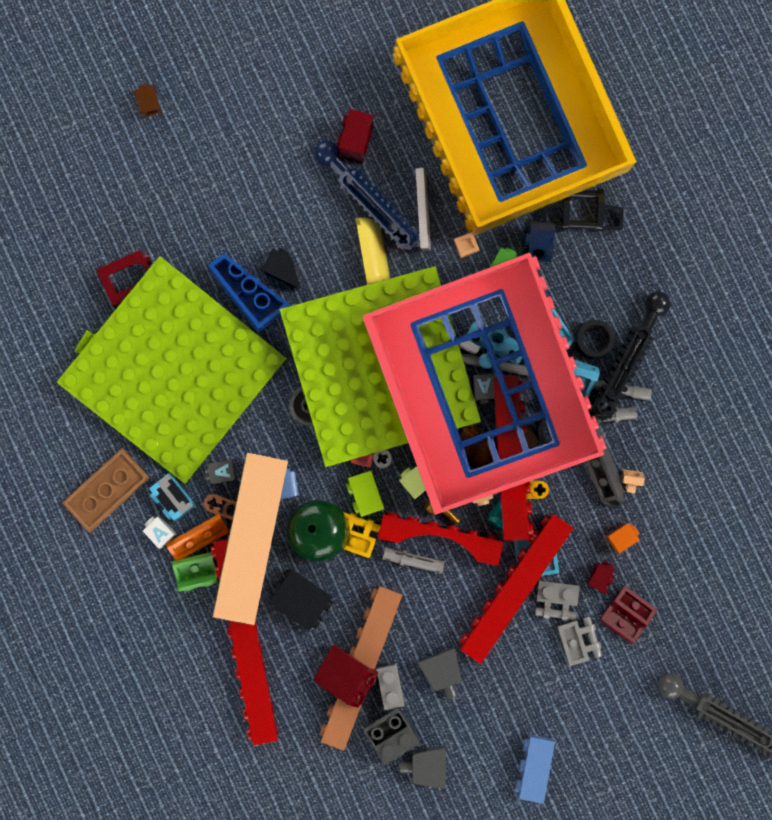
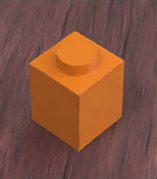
(623, 537)

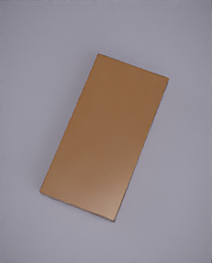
(106, 490)

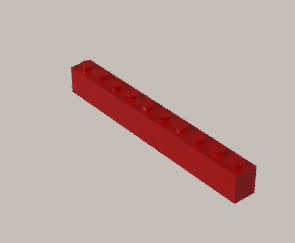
(250, 670)

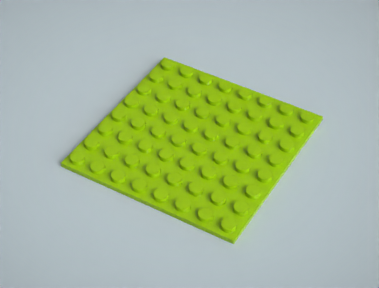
(171, 370)
(343, 375)

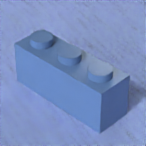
(535, 768)

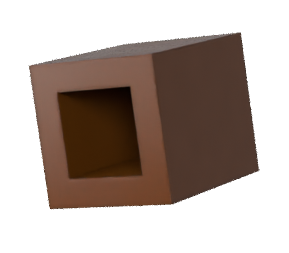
(148, 100)

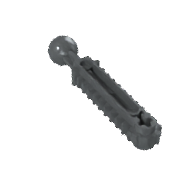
(671, 687)

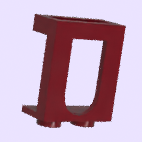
(104, 273)

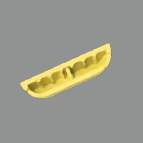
(372, 250)

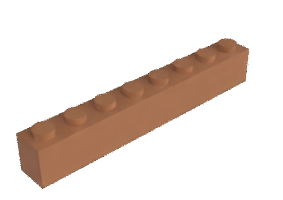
(367, 651)

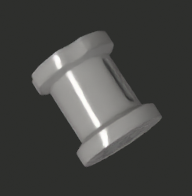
(376, 457)

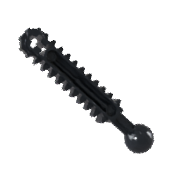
(639, 338)

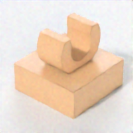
(632, 479)

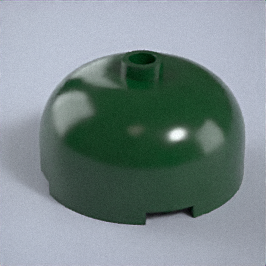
(330, 534)

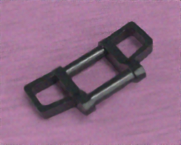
(598, 224)

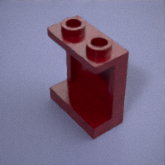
(345, 676)

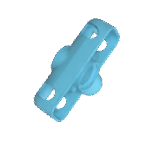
(500, 349)

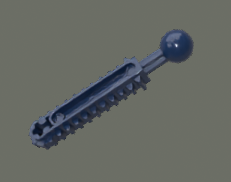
(352, 179)

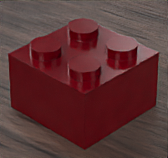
(356, 135)

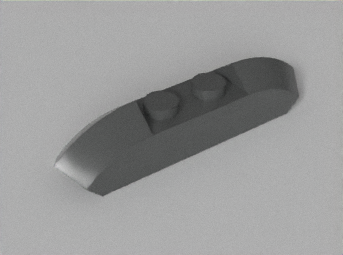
(606, 478)

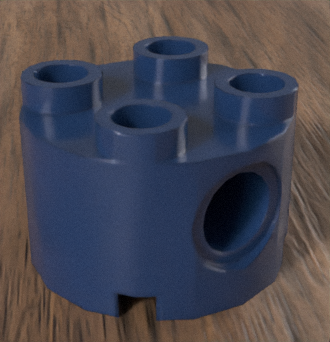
(539, 239)

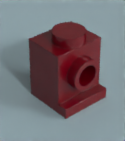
(601, 576)

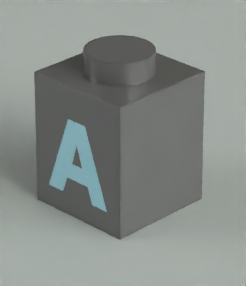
(483, 388)
(221, 472)

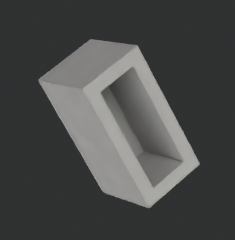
(390, 686)

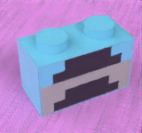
(172, 497)

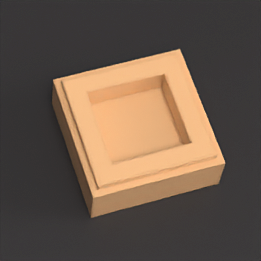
(466, 245)

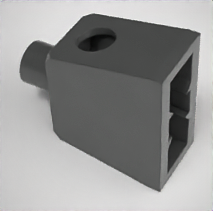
(442, 671)
(427, 767)

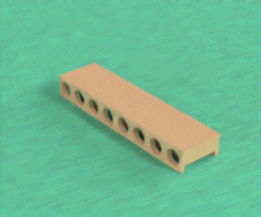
(250, 539)

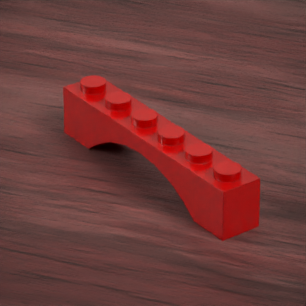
(483, 549)

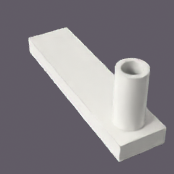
(423, 210)

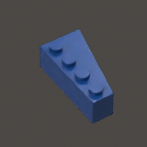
(250, 296)

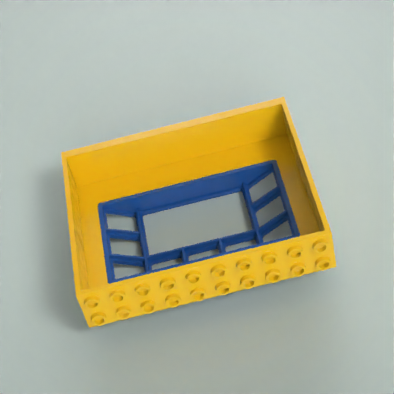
(566, 80)

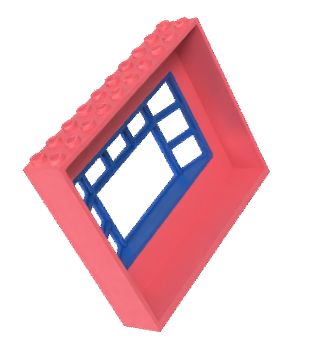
(423, 404)

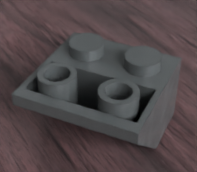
(392, 736)

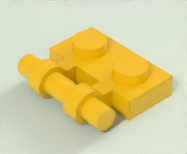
(361, 543)

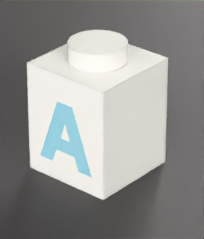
(159, 531)

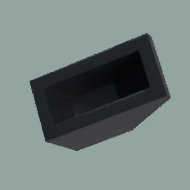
(281, 267)

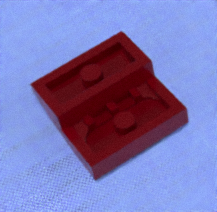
(628, 615)

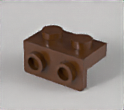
(479, 452)

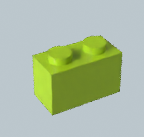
(365, 494)

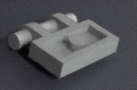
(559, 594)
(573, 642)

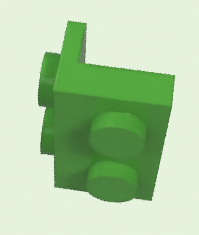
(195, 572)

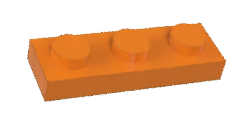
(198, 537)

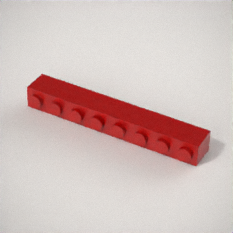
(515, 499)
(515, 588)

